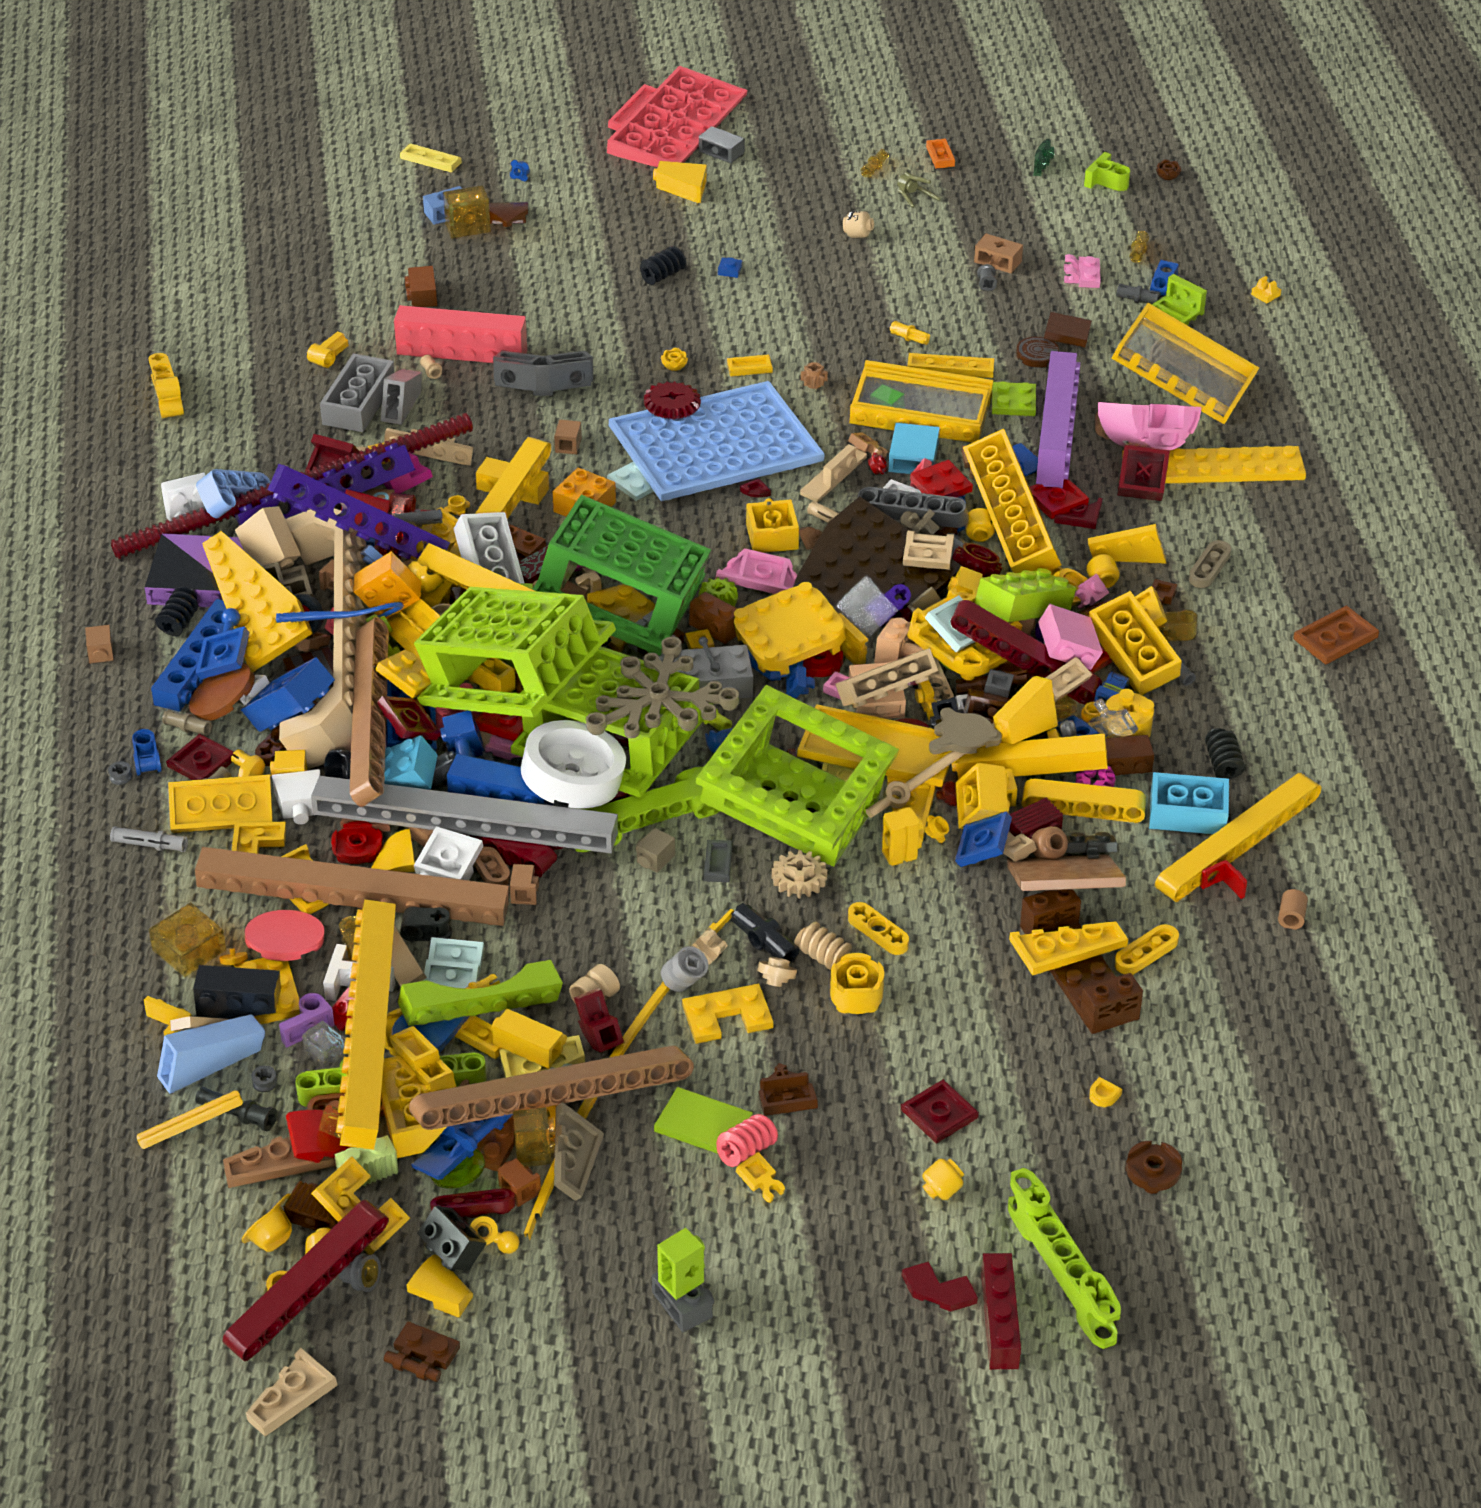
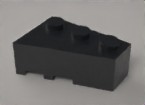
(235, 992)

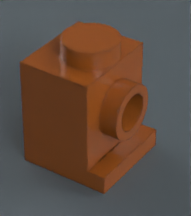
(520, 1181)

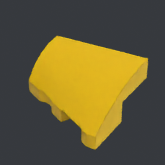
(396, 853)
(440, 1286)

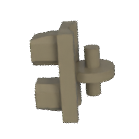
(924, 526)

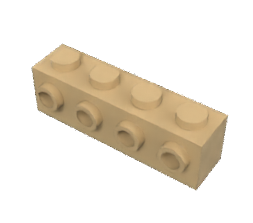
(886, 677)

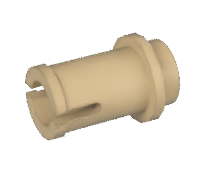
(432, 369)

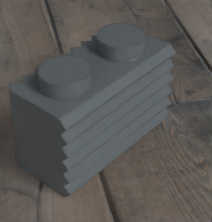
(721, 144)

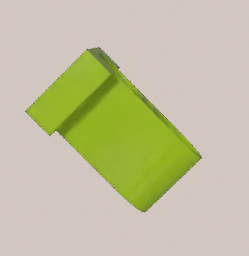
(1107, 174)

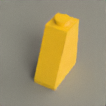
(681, 179)
(1027, 712)

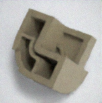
(293, 579)

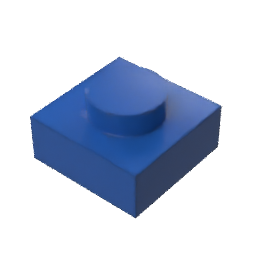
(729, 267)

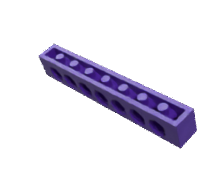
(400, 465)
(286, 478)

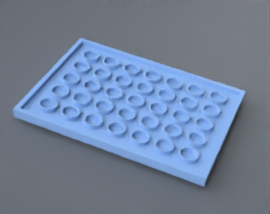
(724, 442)

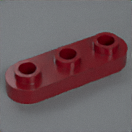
(478, 1202)

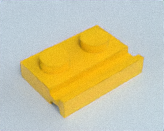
(854, 644)

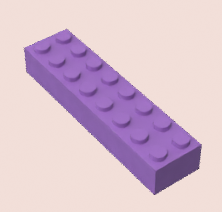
(1058, 419)

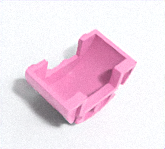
(1167, 424)

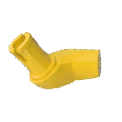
(248, 764)

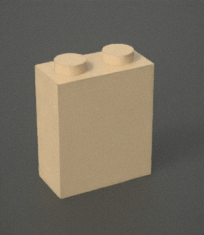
(268, 538)

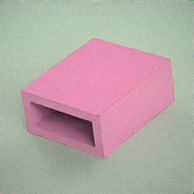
(1070, 636)

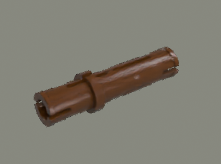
(978, 683)

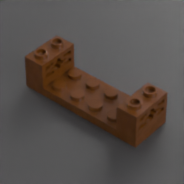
(1089, 984)

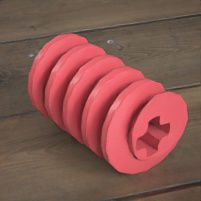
(746, 1139)

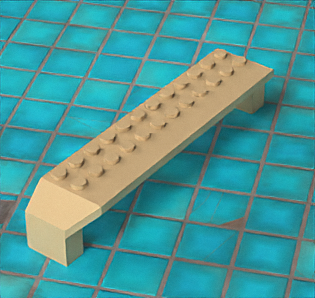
(330, 721)

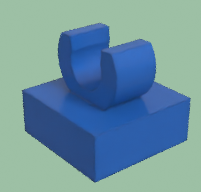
(798, 683)

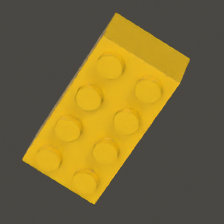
(1135, 643)

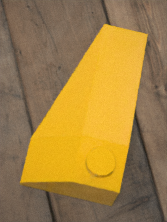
(397, 1092)

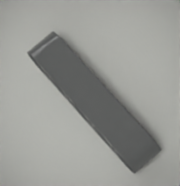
(947, 510)

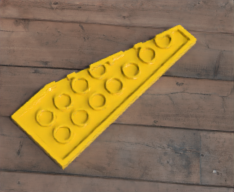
(257, 598)

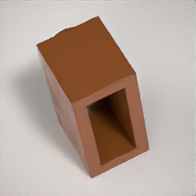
(421, 286)

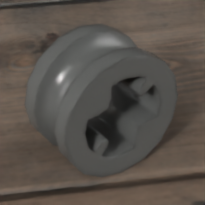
(120, 779)
(271, 1080)

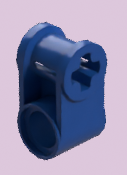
(146, 752)

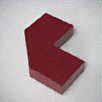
(949, 1295)

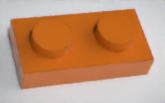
(940, 153)

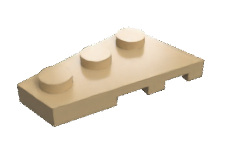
(293, 1392)

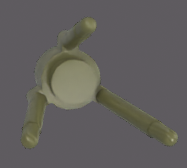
(908, 183)

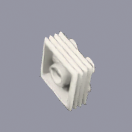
(177, 494)

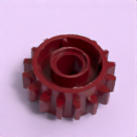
(978, 559)

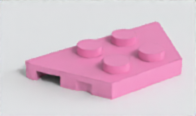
(759, 571)

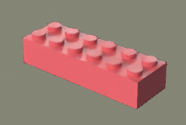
(457, 333)

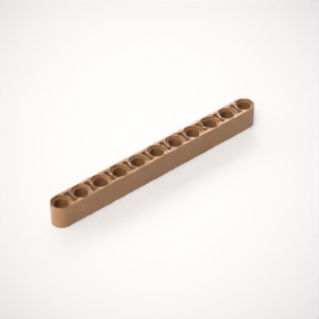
(368, 721)
(550, 1087)

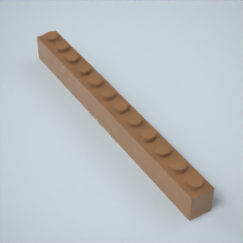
(349, 885)

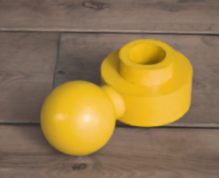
(506, 1241)

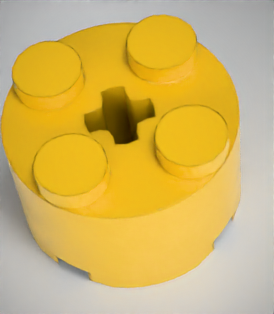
(1138, 707)
(857, 984)

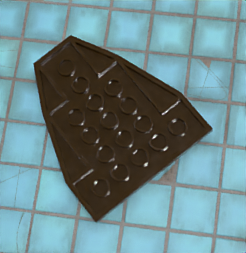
(870, 544)

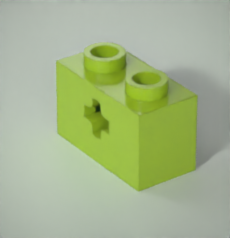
(681, 1263)

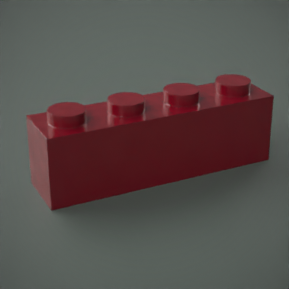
(1000, 1311)

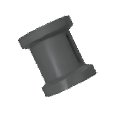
(986, 274)

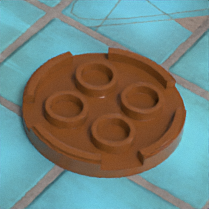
(220, 692)

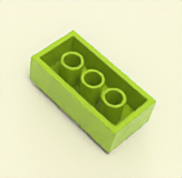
(1023, 594)

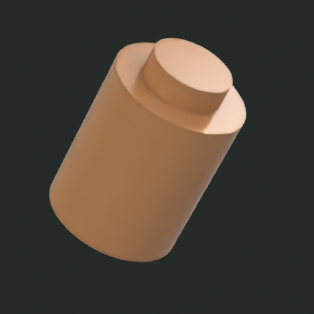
(1293, 909)

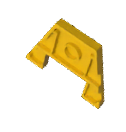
(624, 602)

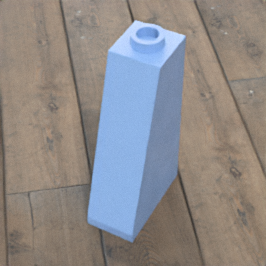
(207, 1049)

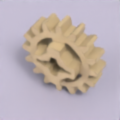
(799, 874)

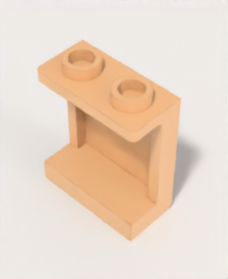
(887, 707)

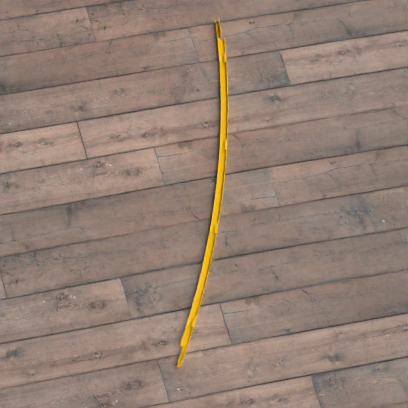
(587, 1104)

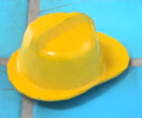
(271, 1229)

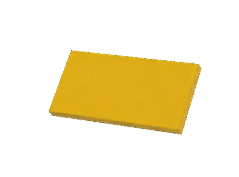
(908, 738)

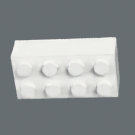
(488, 543)

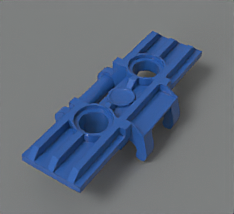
(464, 1137)

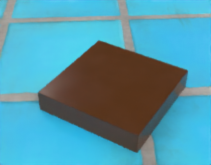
(1067, 329)

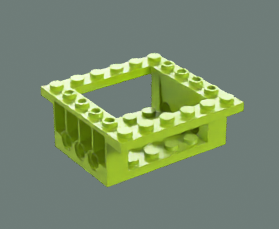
(539, 631)
(602, 676)
(748, 762)

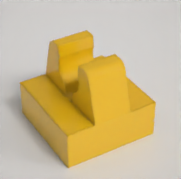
(1266, 291)

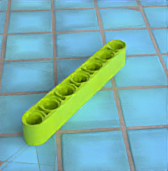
(328, 1081)

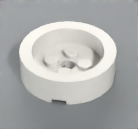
(571, 746)

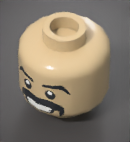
(858, 224)

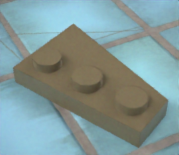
(575, 1151)

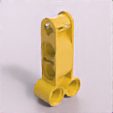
(166, 386)

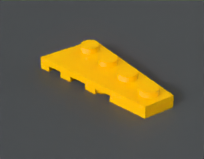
(1055, 949)

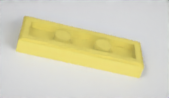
(430, 157)

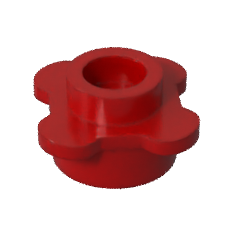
(877, 464)

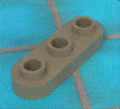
(1210, 564)

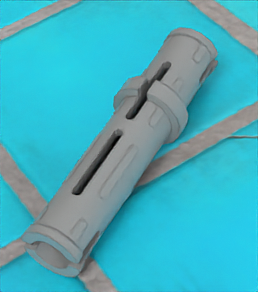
(150, 839)

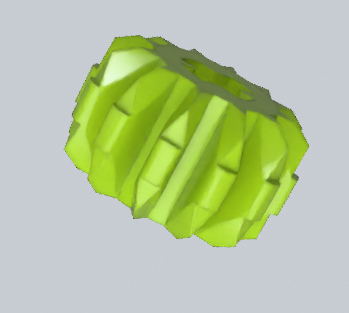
(720, 589)

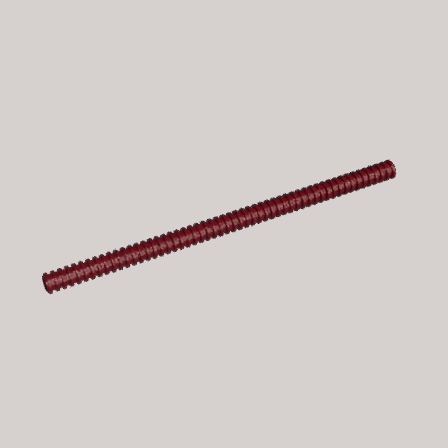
(202, 518)

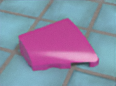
(410, 479)

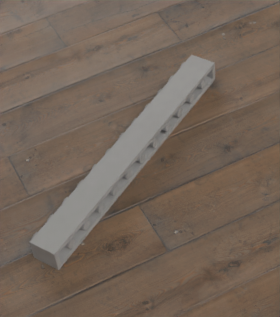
(471, 815)

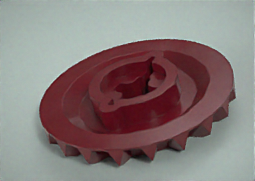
(672, 400)

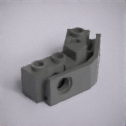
(543, 373)

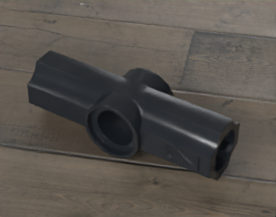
(764, 933)

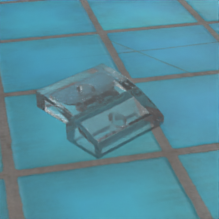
(866, 607)

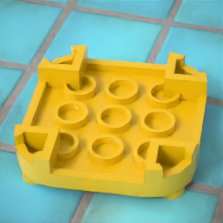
(789, 627)
(968, 662)

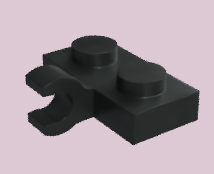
(1091, 844)

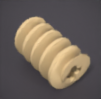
(822, 945)

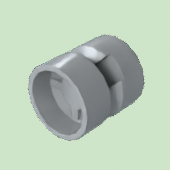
(684, 969)

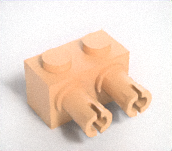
(894, 643)

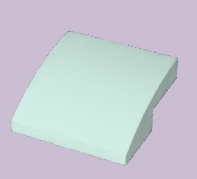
(454, 962)

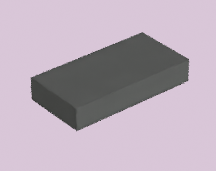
(718, 861)

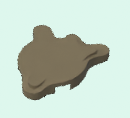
(963, 733)

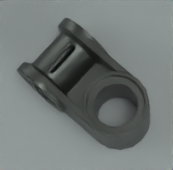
(424, 923)

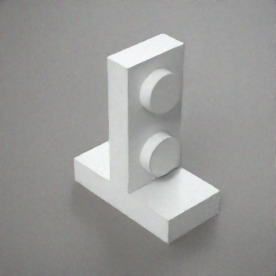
(339, 973)

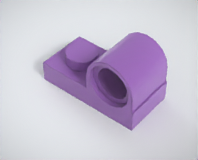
(312, 1011)

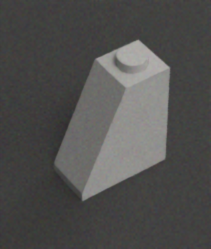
(399, 395)

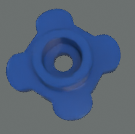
(524, 168)

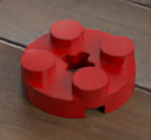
(825, 666)
(344, 843)

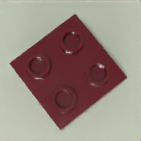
(1143, 472)

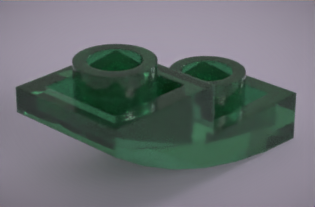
(1043, 156)

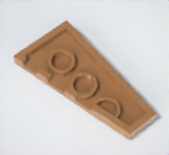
(268, 1163)

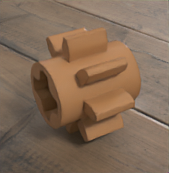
(814, 375)

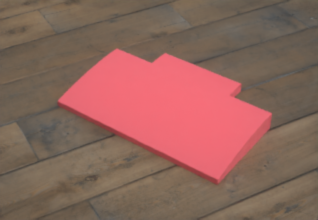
(668, 119)

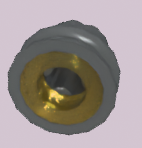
(362, 1272)

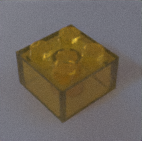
(466, 211)
(187, 939)

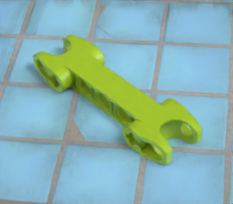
(658, 804)
(1084, 1287)

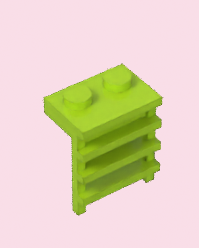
(1182, 300)

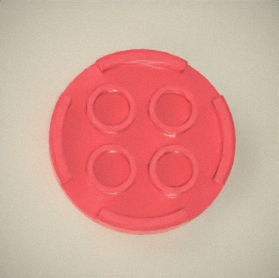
(284, 934)

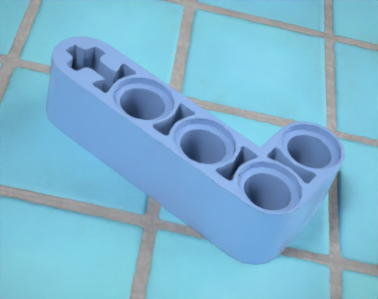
(220, 487)

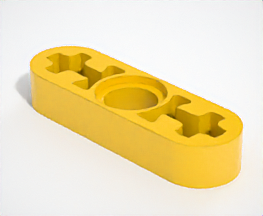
(873, 919)

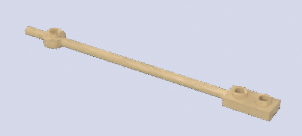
(1063, 682)

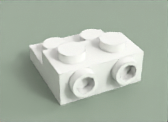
(448, 855)

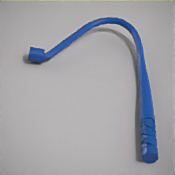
(320, 615)

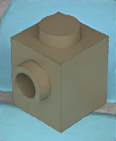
(655, 850)

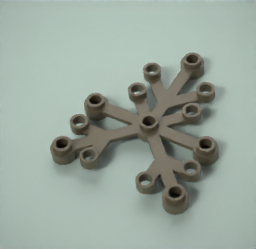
(659, 694)

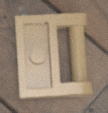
(928, 550)

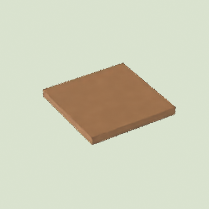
(1066, 873)

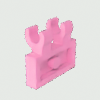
(1083, 271)

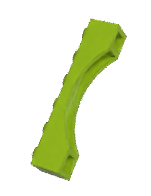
(430, 1002)

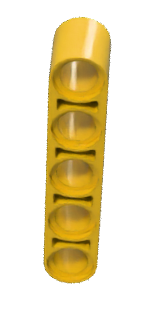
(1088, 800)

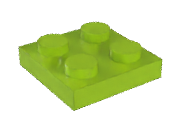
(1014, 399)

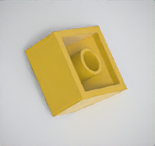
(981, 793)

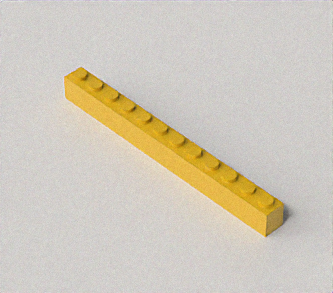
(366, 1026)

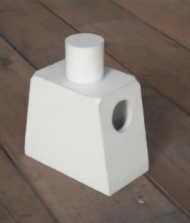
(294, 794)

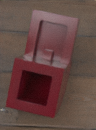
(596, 1024)

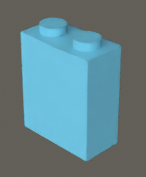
(911, 445)

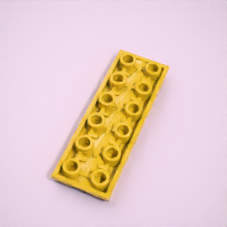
(411, 624)

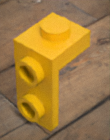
(163, 1012)

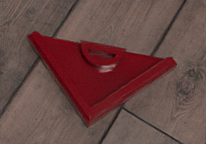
(1082, 515)

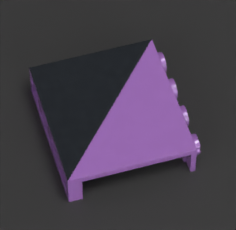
(182, 562)

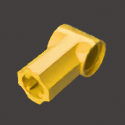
(326, 352)

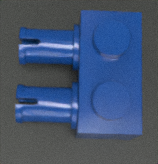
(462, 734)

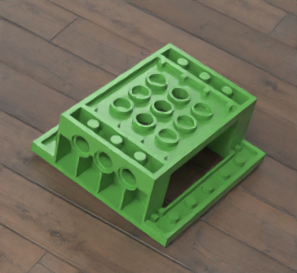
(632, 554)

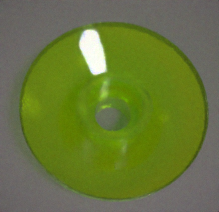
(463, 1173)

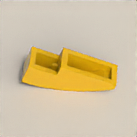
(423, 1059)

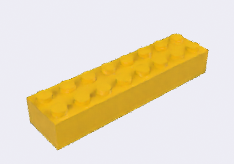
(1011, 504)

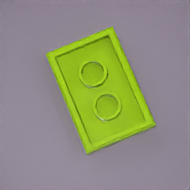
(698, 1119)

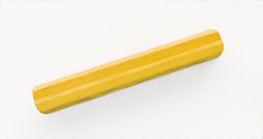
(189, 1119)

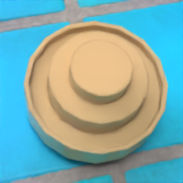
(776, 971)

